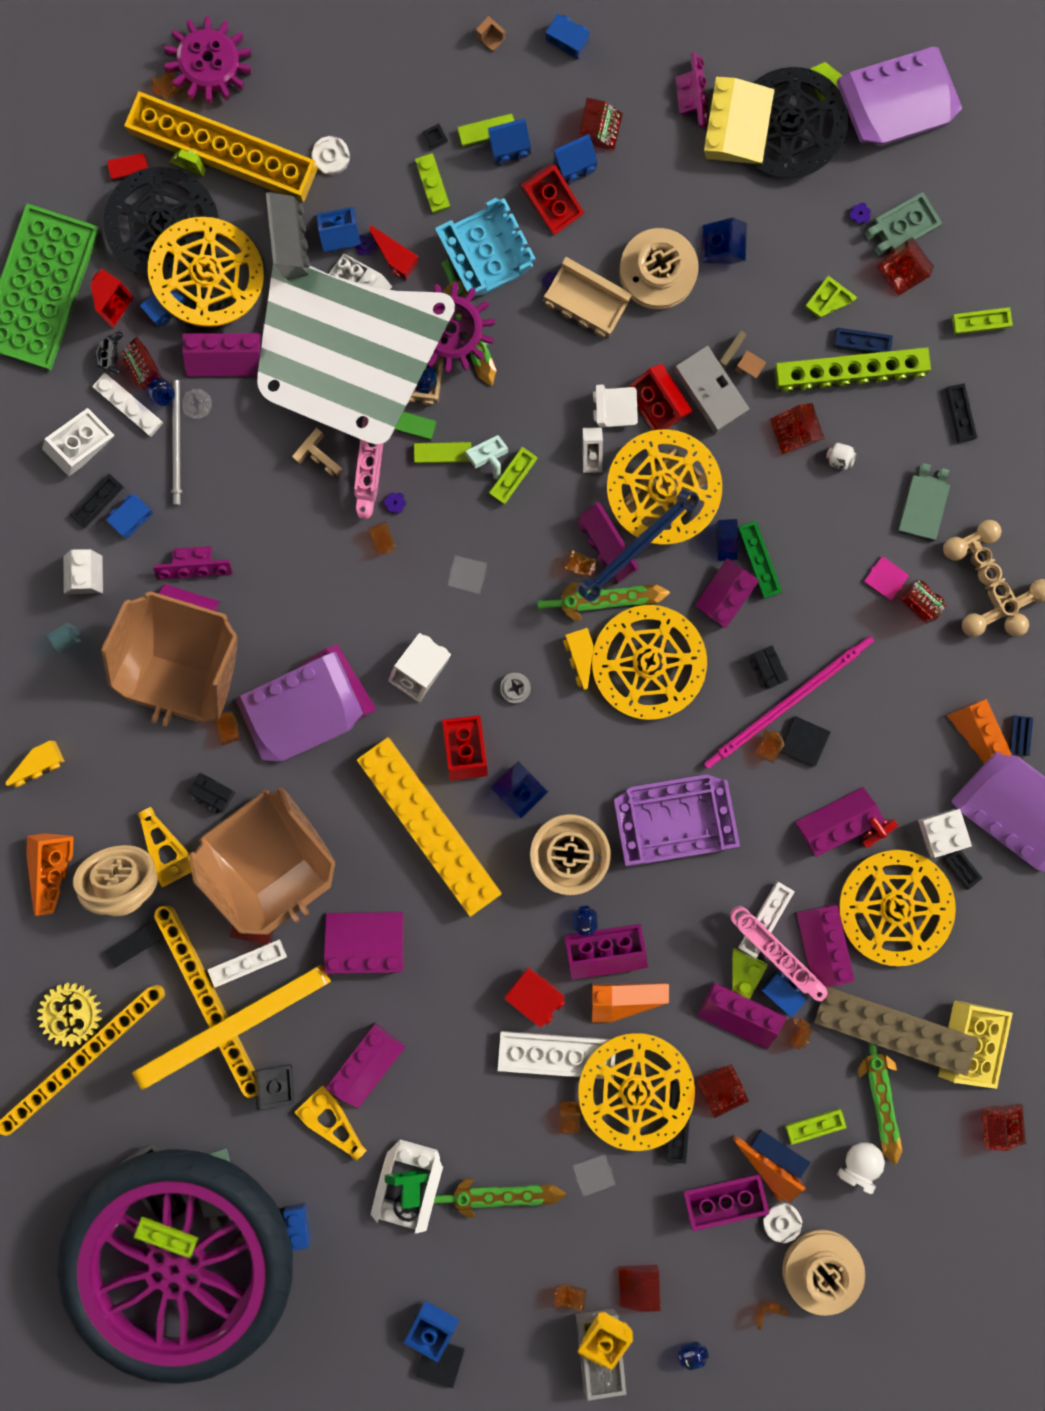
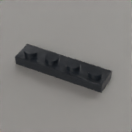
(678, 1145)

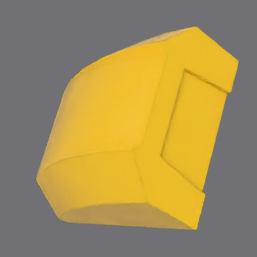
(605, 1341)

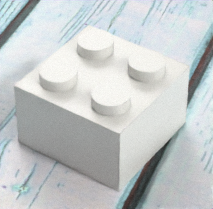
(944, 833)

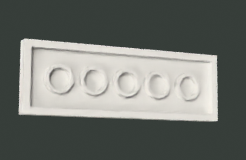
(547, 1053)

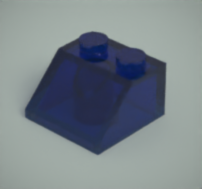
(724, 241)
(519, 789)

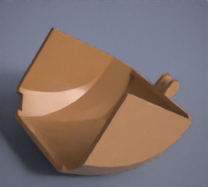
(171, 657)
(263, 864)

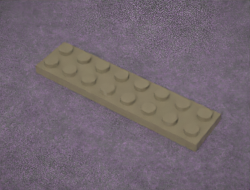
(897, 1031)

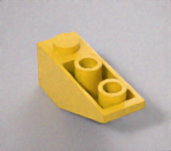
(581, 650)
(37, 761)

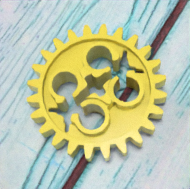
(52, 1015)

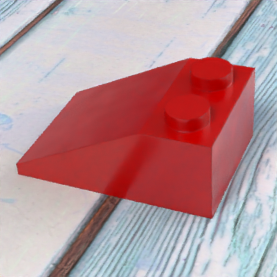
(552, 198)
(465, 748)

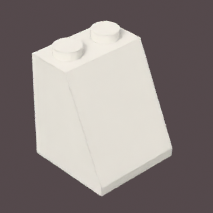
(83, 572)
(419, 667)

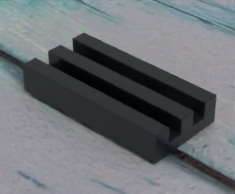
(972, 881)

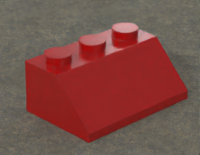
(110, 297)
(660, 399)

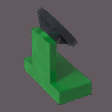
(410, 1191)

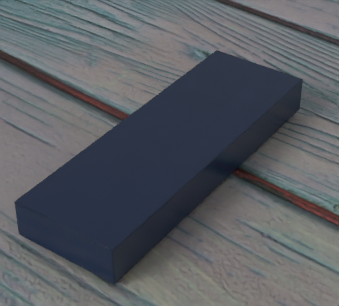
(862, 341)
(780, 1154)

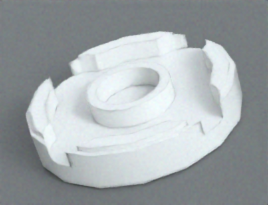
(331, 155)
(782, 1223)

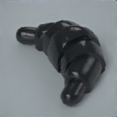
(107, 353)

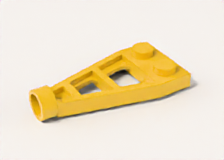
(176, 868)
(314, 1106)

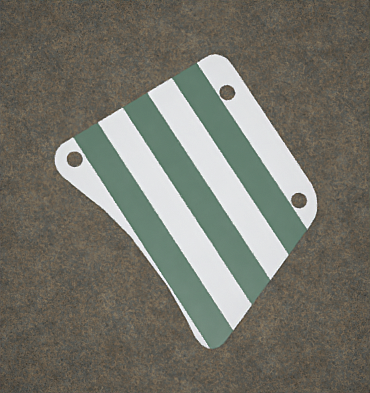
(347, 349)

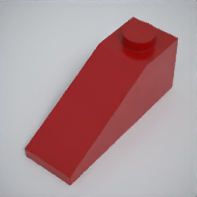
(398, 258)

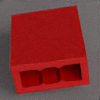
(535, 997)

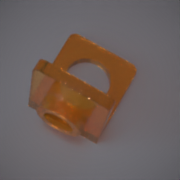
(772, 1307)

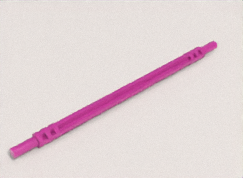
(788, 702)

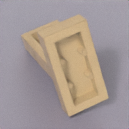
(317, 455)

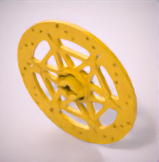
(208, 279)
(653, 453)
(684, 659)
(914, 953)
(683, 1076)

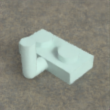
(488, 452)

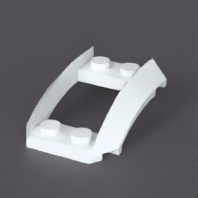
(417, 1156)

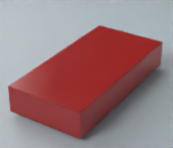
(125, 166)

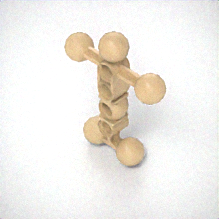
(975, 624)

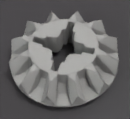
(518, 679)

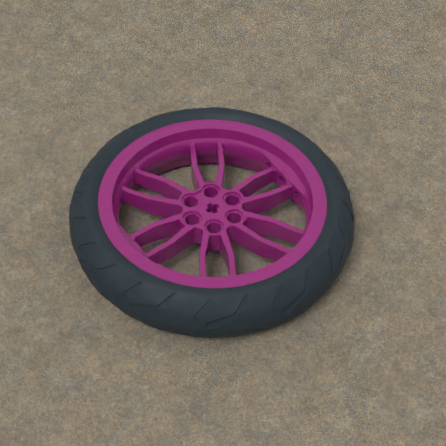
(152, 1354)

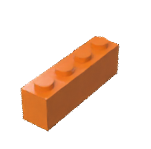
(980, 729)

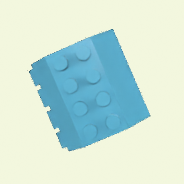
(487, 248)

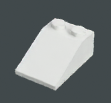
(77, 441)

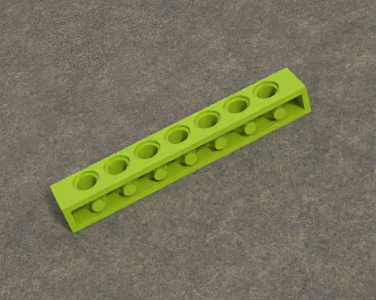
(918, 357)

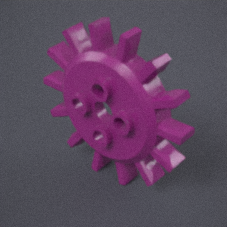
(209, 76)
(469, 324)

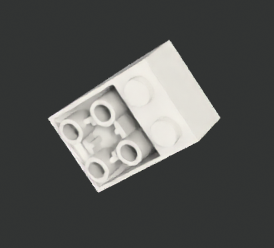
(357, 272)

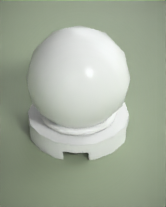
(863, 1165)

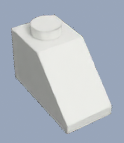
(592, 450)

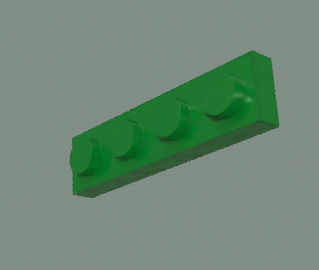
(759, 559)

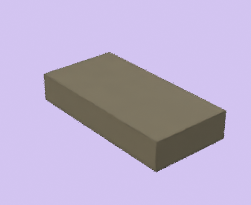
(732, 349)

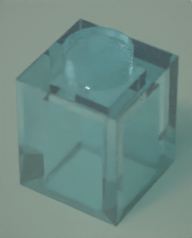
(64, 637)

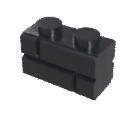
(769, 667)
(211, 792)

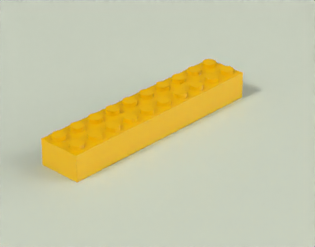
(221, 146)
(429, 826)

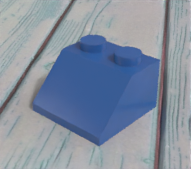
(509, 141)
(576, 159)
(338, 229)
(431, 1331)

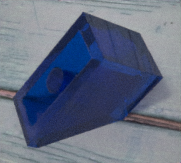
(727, 539)

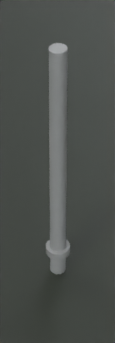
(176, 491)

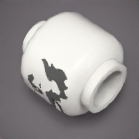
(841, 456)

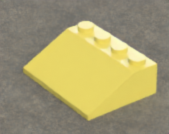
(738, 121)
(992, 1030)

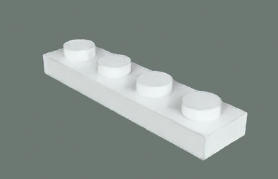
(127, 404)
(769, 914)
(247, 963)

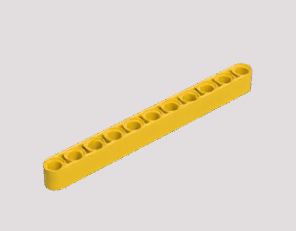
(207, 990)
(230, 1027)
(75, 1066)

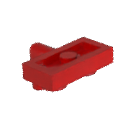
(880, 831)

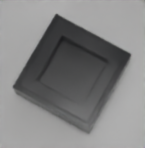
(435, 136)

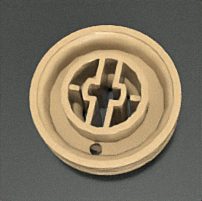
(655, 286)
(565, 879)
(115, 880)
(801, 1266)

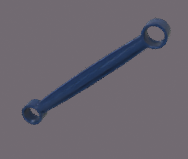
(638, 545)

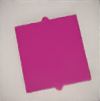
(886, 578)

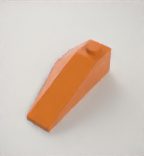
(47, 865)
(623, 1000)
(780, 1181)

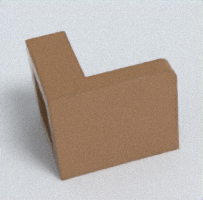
(490, 34)
(750, 364)

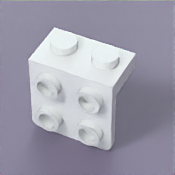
(615, 406)

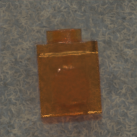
(164, 85)
(382, 538)
(580, 564)
(228, 728)
(770, 746)
(801, 1037)
(569, 1117)
(570, 1297)

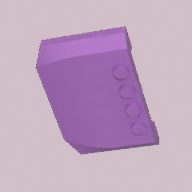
(900, 97)
(300, 709)
(1009, 804)
(676, 820)

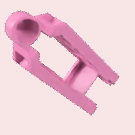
(367, 494)
(778, 953)

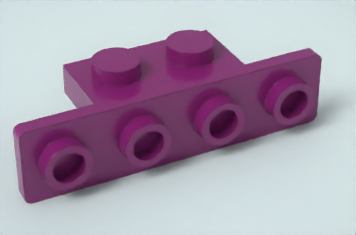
(692, 92)
(192, 563)

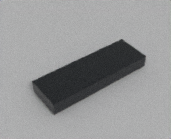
(961, 413)
(96, 501)
(135, 944)

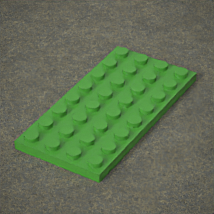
(42, 283)

